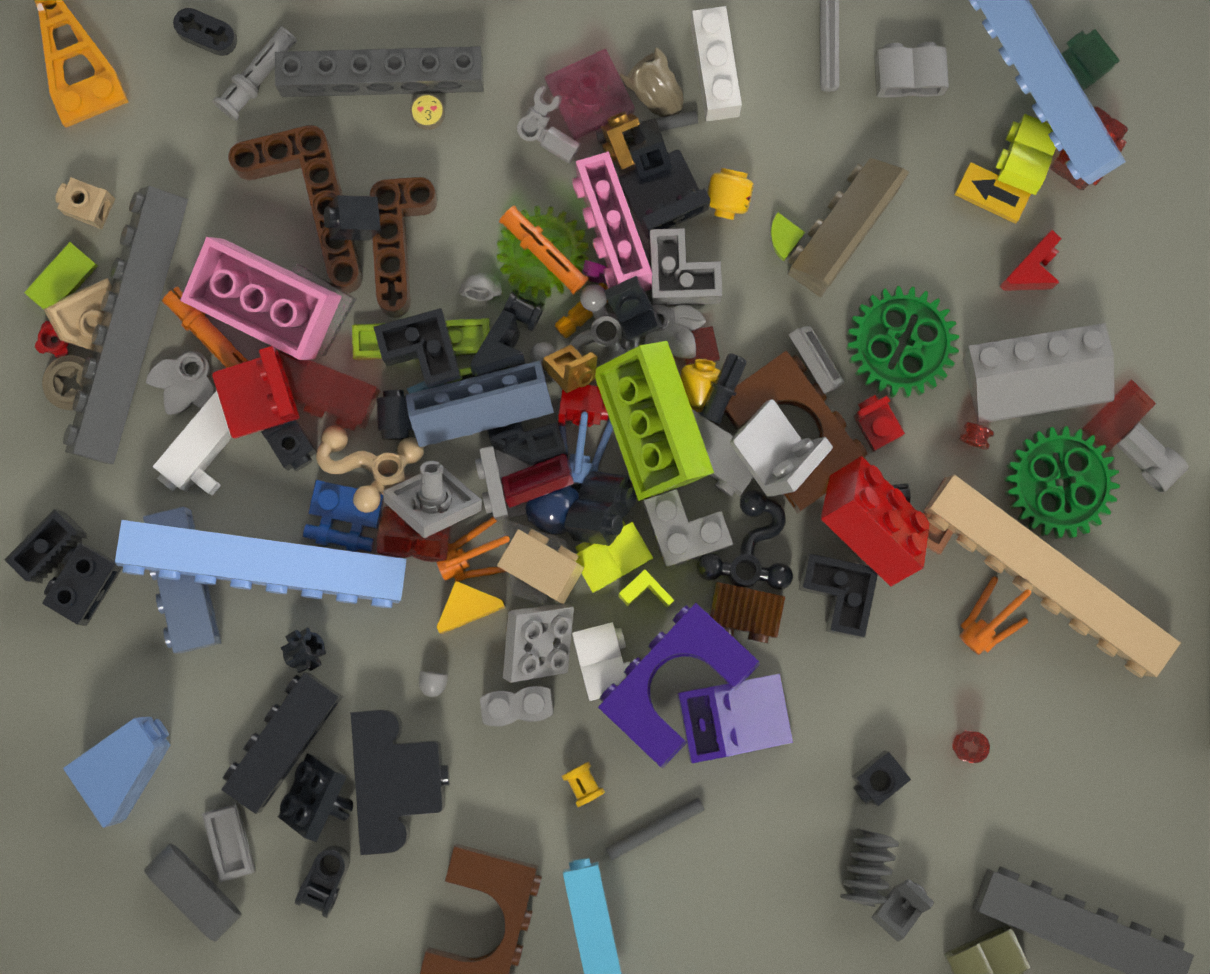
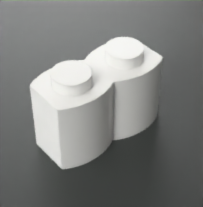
(600, 657)

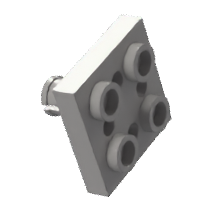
(432, 493)
(529, 641)

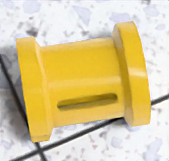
(583, 784)

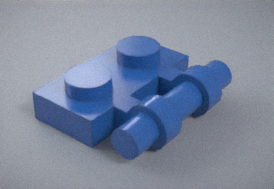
(336, 503)

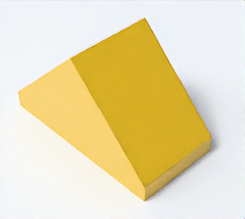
(466, 606)

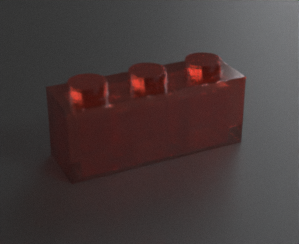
(330, 392)

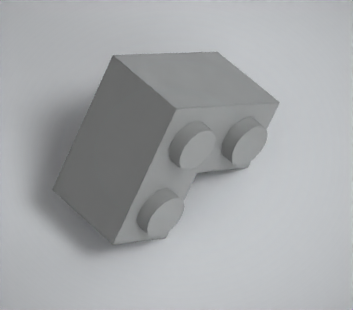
(674, 279)
(684, 540)

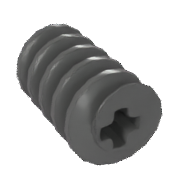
(870, 868)

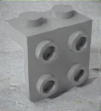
(494, 466)

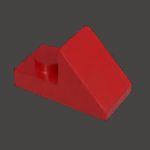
(1029, 273)

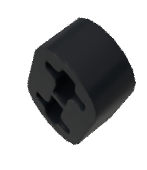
(208, 25)

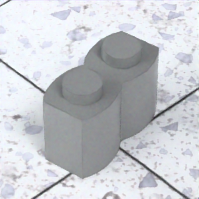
(911, 70)
(506, 707)

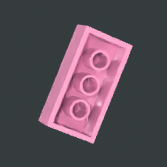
(260, 298)

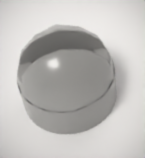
(432, 683)

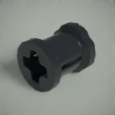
(524, 309)

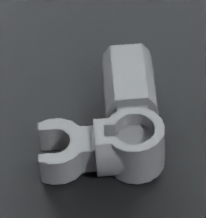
(534, 127)

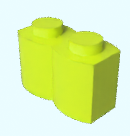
(1028, 154)
(608, 563)

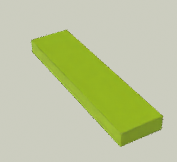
(465, 334)

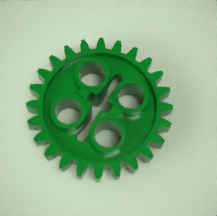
(929, 355)
(1092, 477)

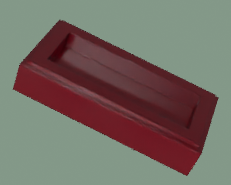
(537, 480)

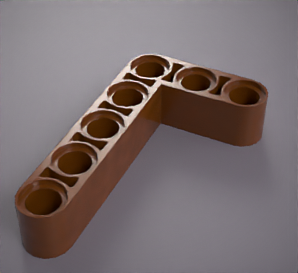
(318, 193)

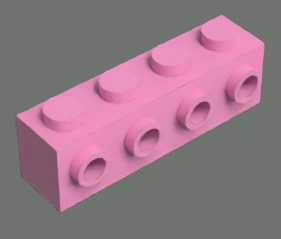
(612, 221)

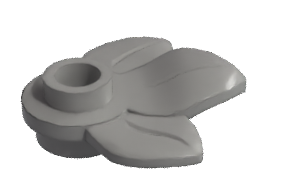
(677, 329)
(179, 386)

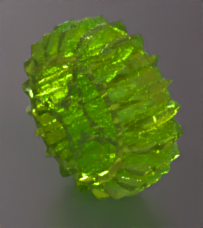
(529, 259)

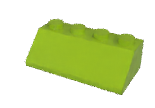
(653, 420)

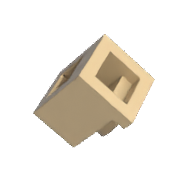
(92, 210)

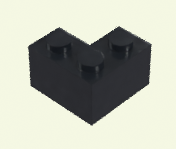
(424, 338)
(850, 588)

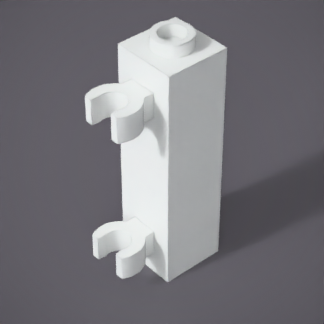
(195, 450)

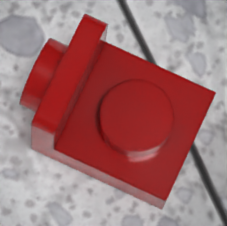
(878, 422)

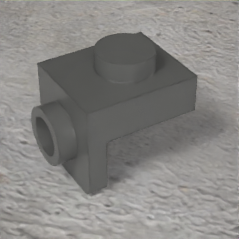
(902, 909)

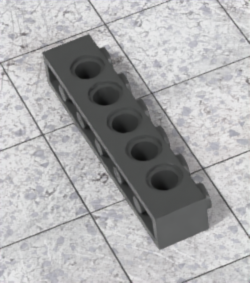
(379, 71)

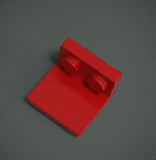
(255, 394)

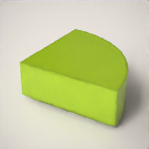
(784, 236)

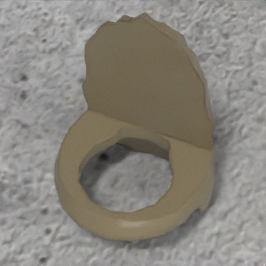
(655, 85)

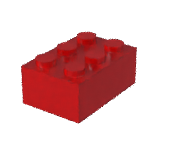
(876, 521)

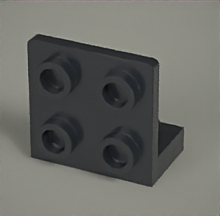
(666, 196)

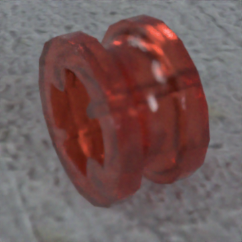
(976, 435)

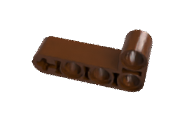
(397, 246)

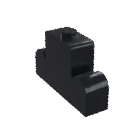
(392, 780)

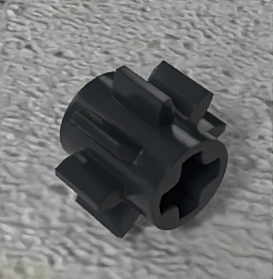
(303, 650)

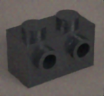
(81, 584)

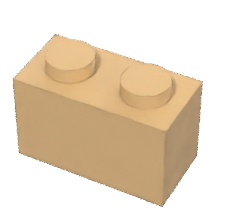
(540, 565)

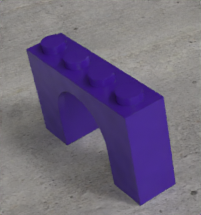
(692, 636)

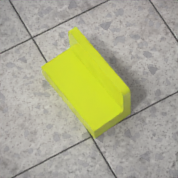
(639, 585)

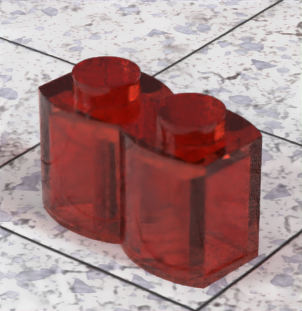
(400, 540)

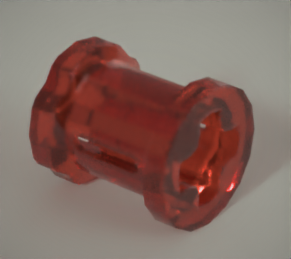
(978, 739)

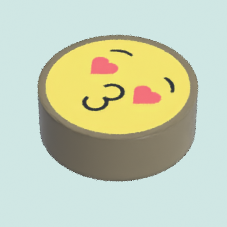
(427, 111)

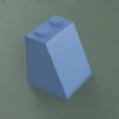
(119, 768)

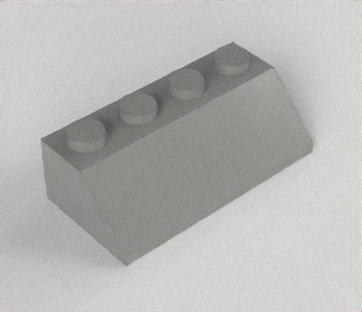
(1040, 373)

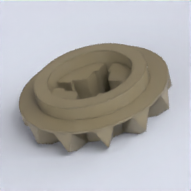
(55, 388)

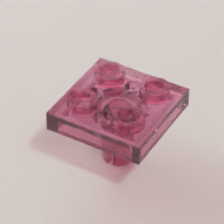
(593, 74)

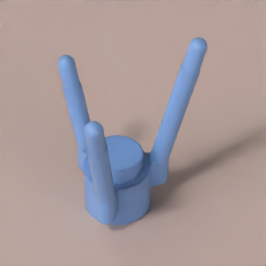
(580, 463)

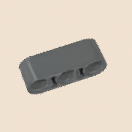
(192, 892)

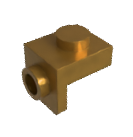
(615, 141)
(570, 368)

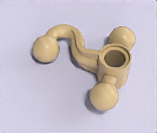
(367, 497)

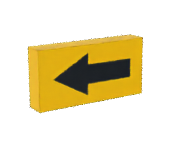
(984, 190)

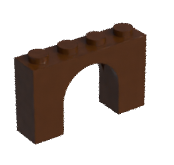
(787, 385)
(510, 885)

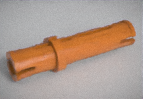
(533, 239)
(203, 329)

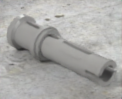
(245, 84)

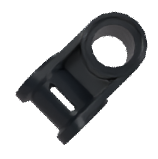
(321, 886)

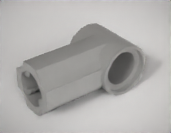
(1159, 464)

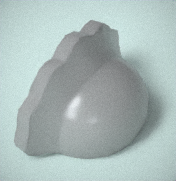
(481, 287)

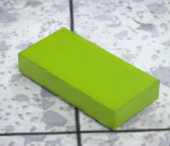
(61, 277)

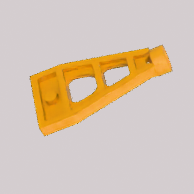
(86, 97)

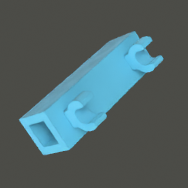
(591, 918)

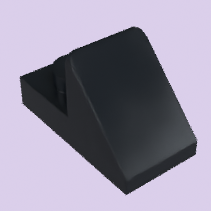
(633, 309)
(498, 347)

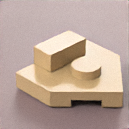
(78, 314)

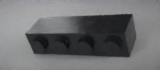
(281, 742)

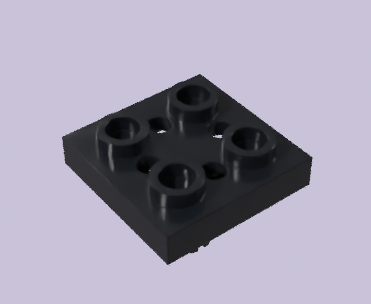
(314, 798)

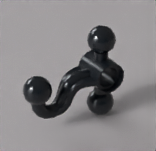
(778, 574)

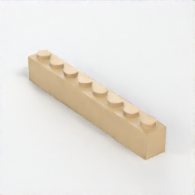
(1051, 577)

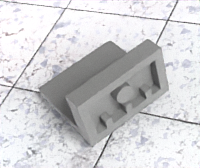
(776, 452)

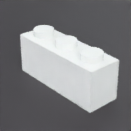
(715, 63)

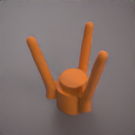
(458, 559)
(980, 635)

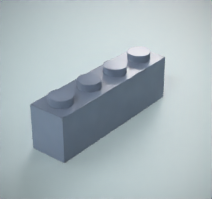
(479, 403)
(183, 601)

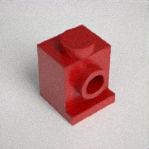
(581, 400)

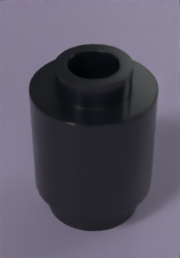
(393, 415)

